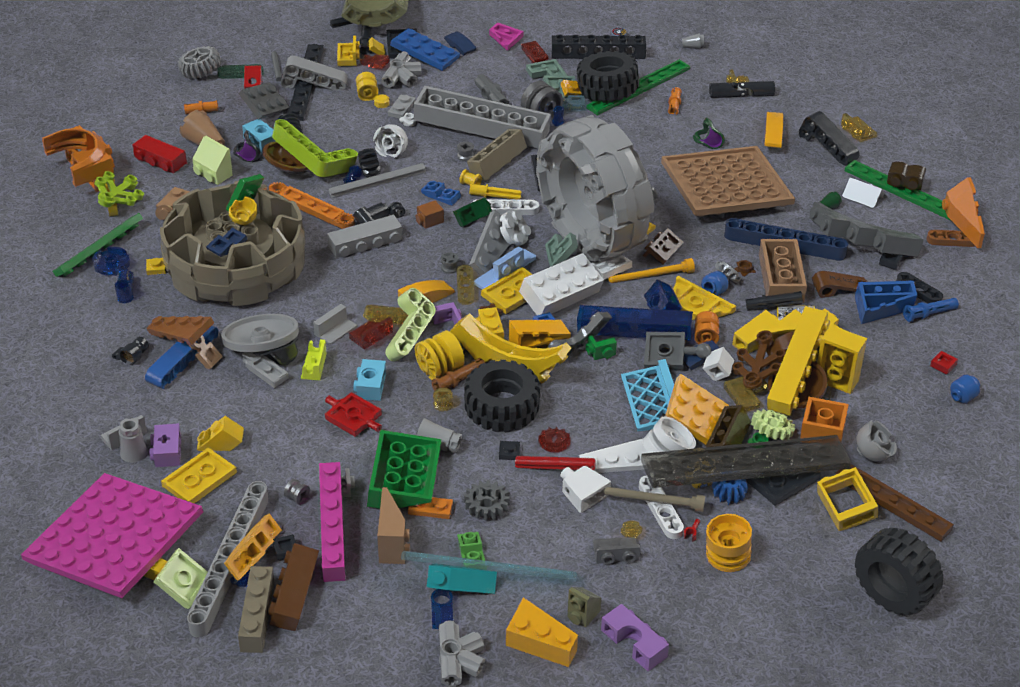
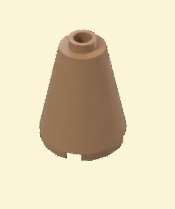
(197, 126)

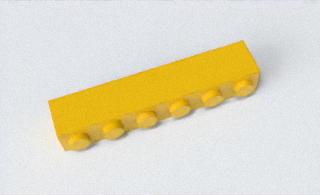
(797, 361)

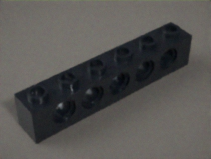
(575, 51)

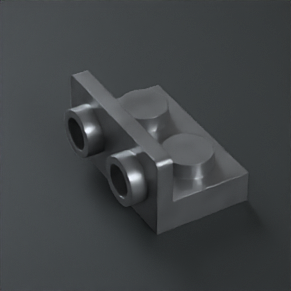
(616, 550)

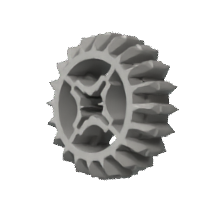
(199, 62)

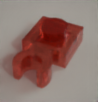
(375, 61)

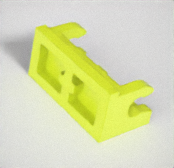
(314, 361)

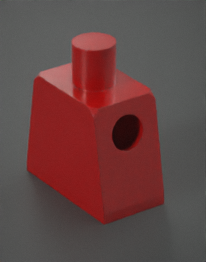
(250, 73)

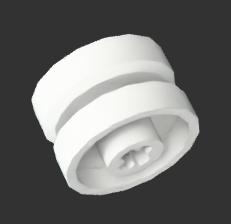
(668, 436)

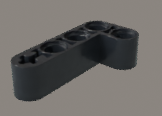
(826, 132)

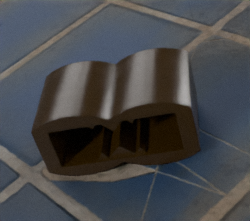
(906, 176)

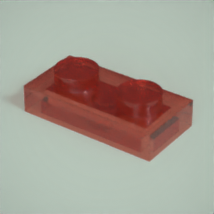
(534, 52)

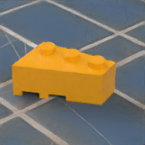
(537, 332)

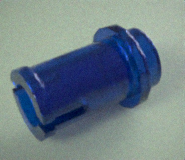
(558, 116)
(354, 172)

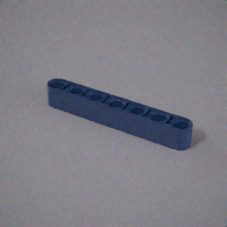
(809, 243)

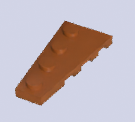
(180, 328)

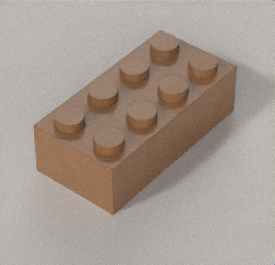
(782, 267)

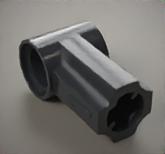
(372, 213)

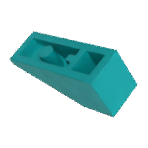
(461, 578)

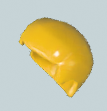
(243, 211)

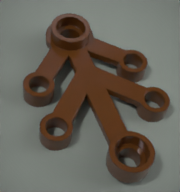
(755, 378)

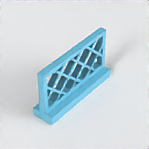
(666, 385)

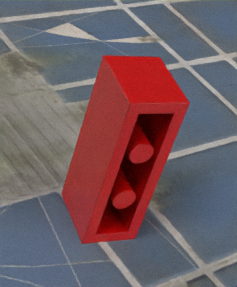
(159, 154)

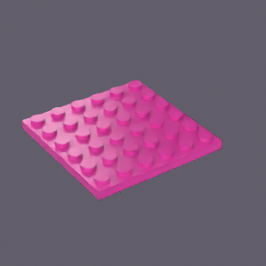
(112, 534)

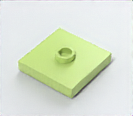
(181, 578)

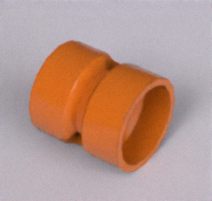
(706, 327)

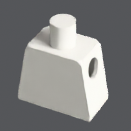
(584, 487)

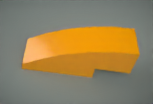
(432, 289)

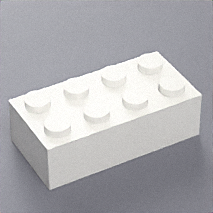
(561, 285)

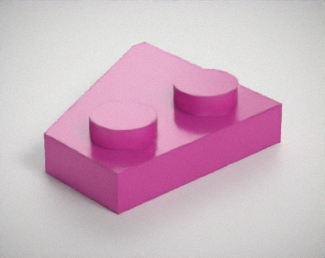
(505, 35)

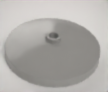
(260, 332)

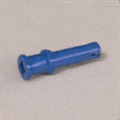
(923, 310)

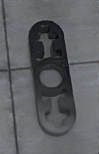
(929, 294)

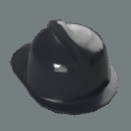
(285, 354)

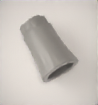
(449, 439)
(132, 441)

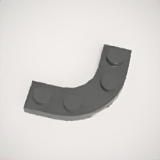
(597, 322)

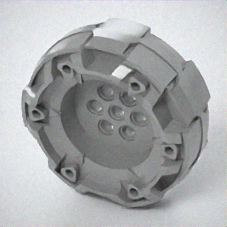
(595, 187)

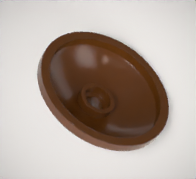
(282, 159)
(814, 386)

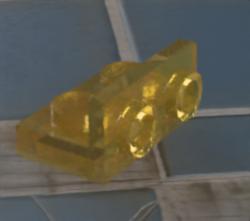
(857, 128)

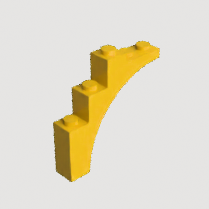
(746, 335)
(489, 346)

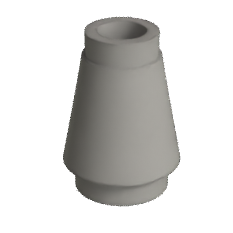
(694, 41)

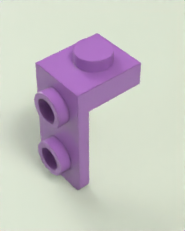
(446, 313)

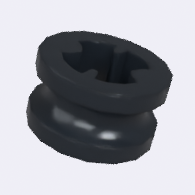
(396, 206)

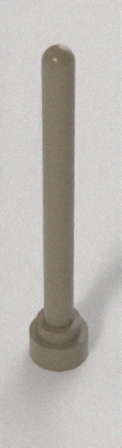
(695, 502)

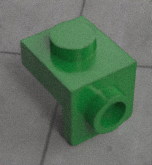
(601, 349)

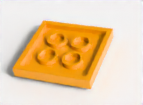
(694, 408)

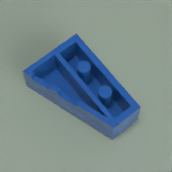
(883, 299)

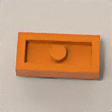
(437, 508)

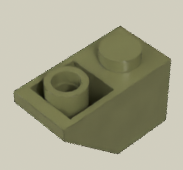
(582, 606)

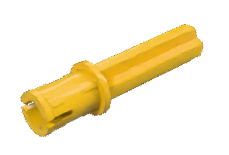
(485, 190)

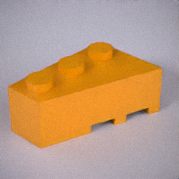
(541, 635)

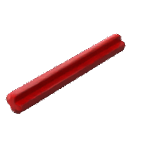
(541, 462)

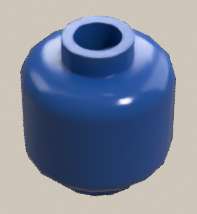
(715, 282)
(965, 388)

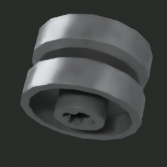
(541, 97)

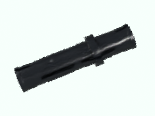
(365, 37)
(774, 300)

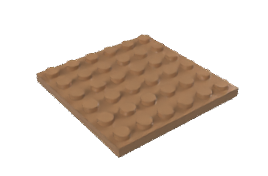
(727, 180)

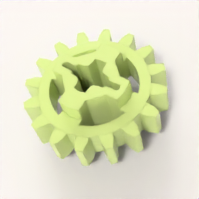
(773, 424)

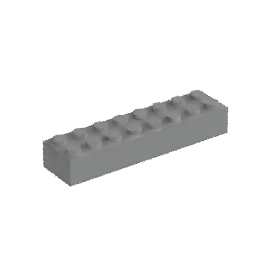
(479, 115)

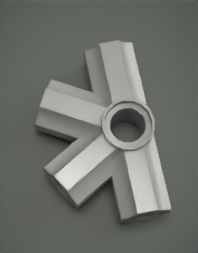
(403, 70)
(458, 654)

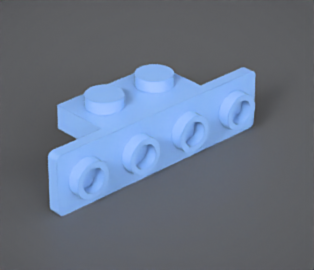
(504, 266)

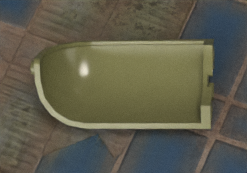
(374, 12)

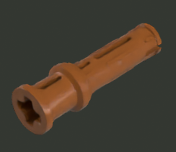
(452, 379)

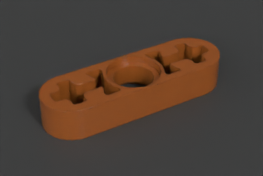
(939, 240)

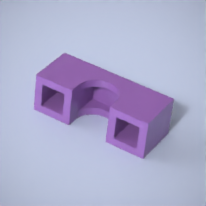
(624, 624)

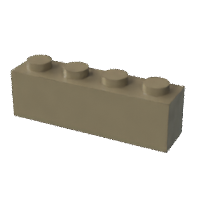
(497, 153)
(255, 609)

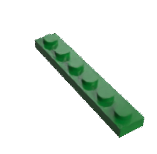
(105, 241)

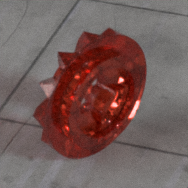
(561, 443)

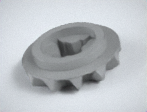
(728, 271)

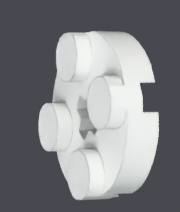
(514, 220)

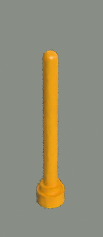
(686, 266)

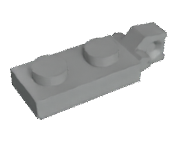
(265, 369)

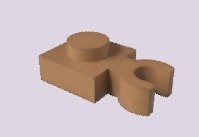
(207, 353)

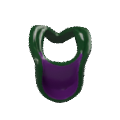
(714, 138)

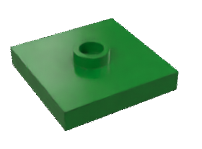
(246, 188)

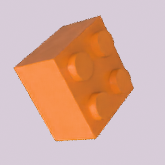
(824, 418)

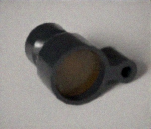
(132, 351)

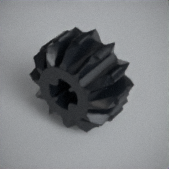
(369, 162)

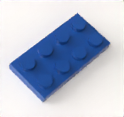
(425, 49)

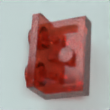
(371, 332)

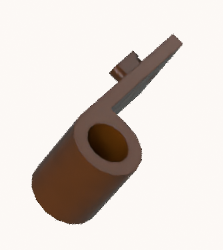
(828, 282)

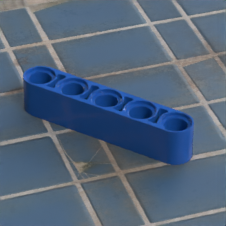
(175, 360)

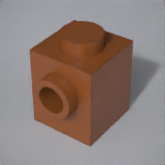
(430, 214)

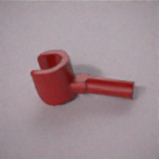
(692, 530)

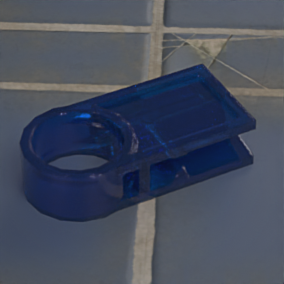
(441, 612)

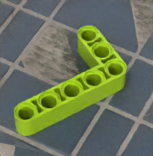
(311, 155)

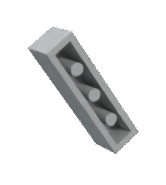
(365, 236)

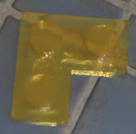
(742, 395)

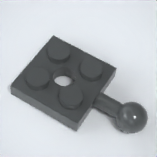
(676, 343)

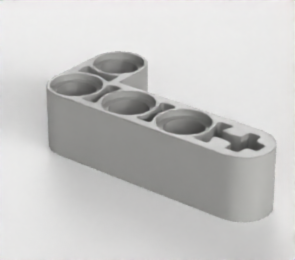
(313, 73)

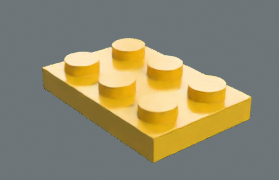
(506, 292)
(199, 476)

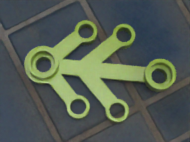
(107, 199)

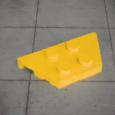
(698, 299)

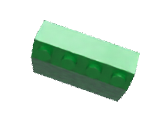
(405, 467)

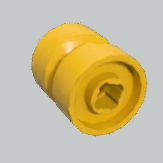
(366, 86)

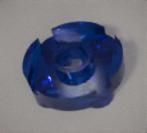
(103, 261)

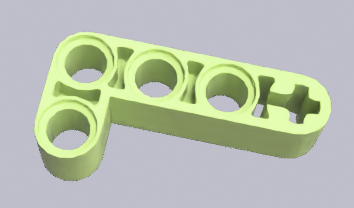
(420, 312)

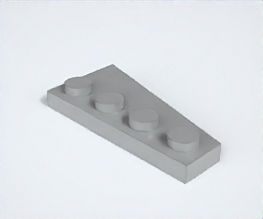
(490, 245)

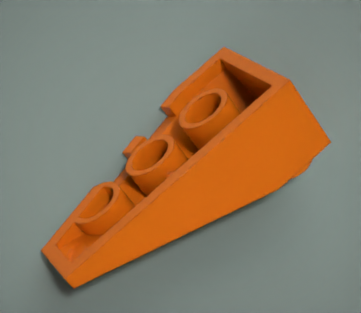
(964, 211)

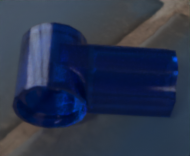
(124, 286)

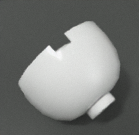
(390, 137)

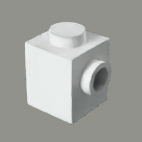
(718, 364)

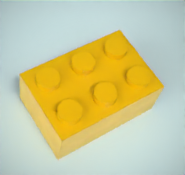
(841, 358)

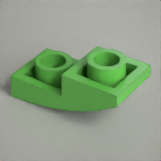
(470, 546)

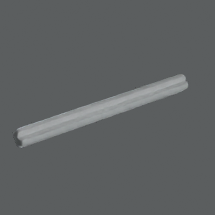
(377, 180)

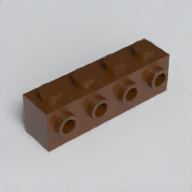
(294, 587)

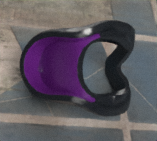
(250, 152)

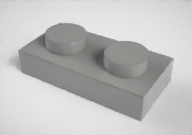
(401, 106)

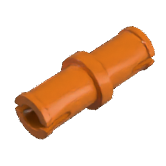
(674, 101)
(205, 106)

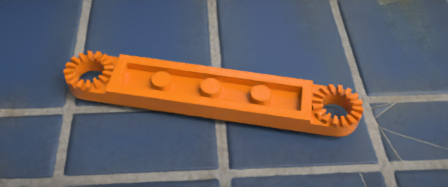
(314, 206)

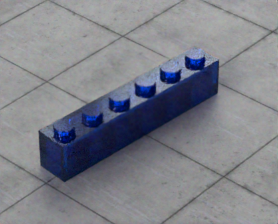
(638, 321)

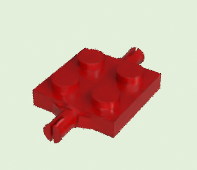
(353, 414)

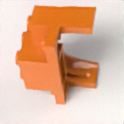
(90, 161)

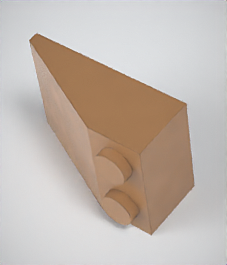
(391, 531)

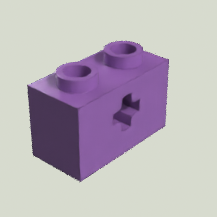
(166, 445)

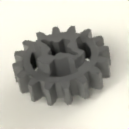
(487, 499)

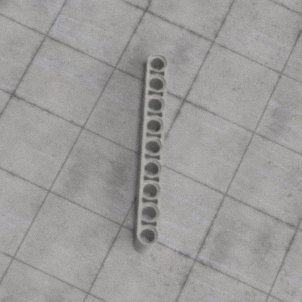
(218, 577)

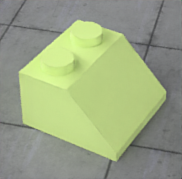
(212, 161)

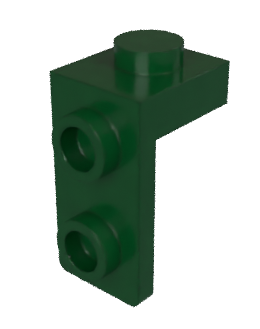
(472, 211)

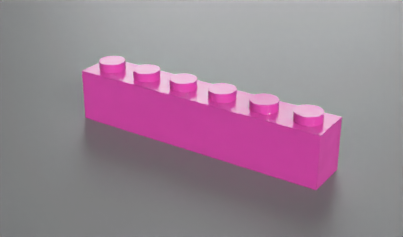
(332, 522)

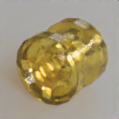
(442, 399)

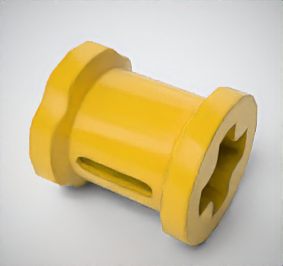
(468, 178)

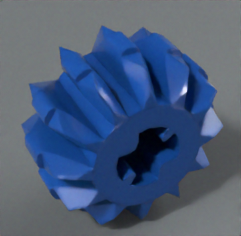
(730, 490)

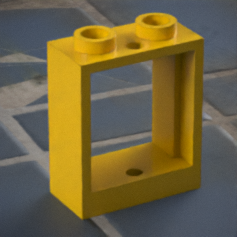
(856, 515)

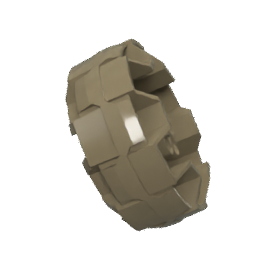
(252, 268)

